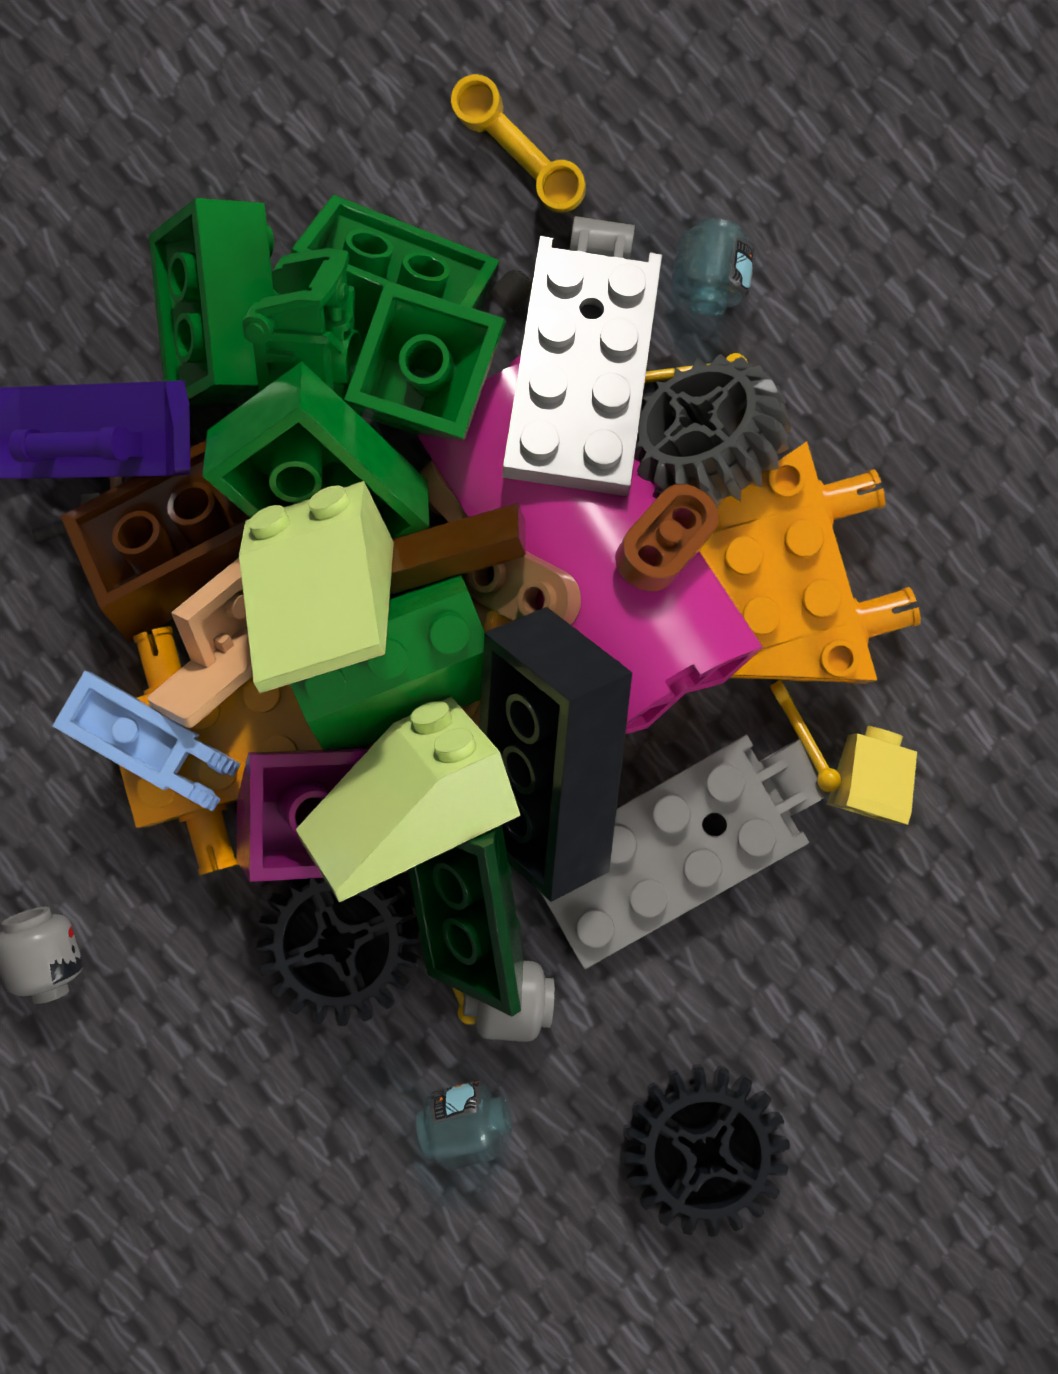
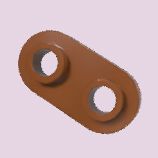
(663, 540)

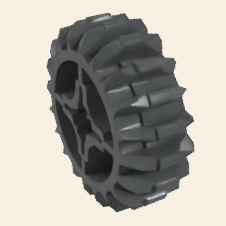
(712, 428)

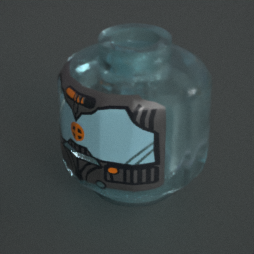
(713, 266)
(463, 1125)

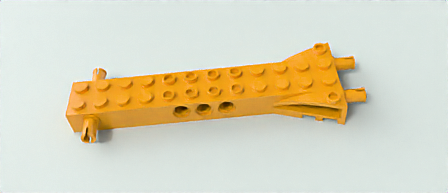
(767, 552)

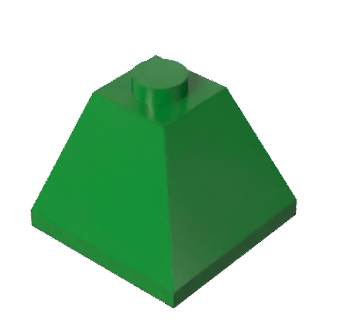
(423, 363)

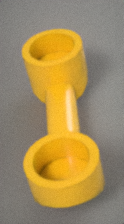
(481, 109)

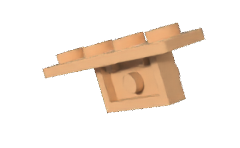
(218, 646)

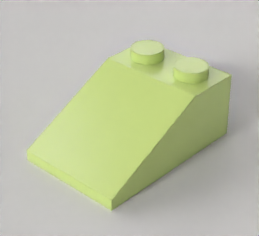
(315, 585)
(408, 800)

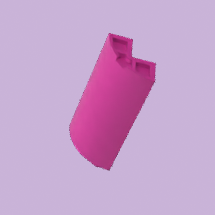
(666, 637)

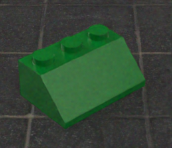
(396, 253)
(206, 276)
(428, 657)

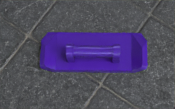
(95, 430)

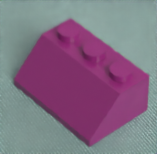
(275, 799)

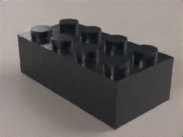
(560, 726)

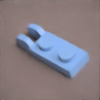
(139, 738)

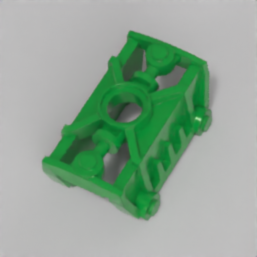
(307, 320)

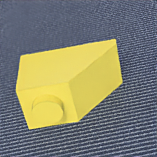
(876, 776)

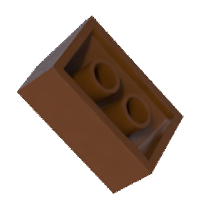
(152, 560)

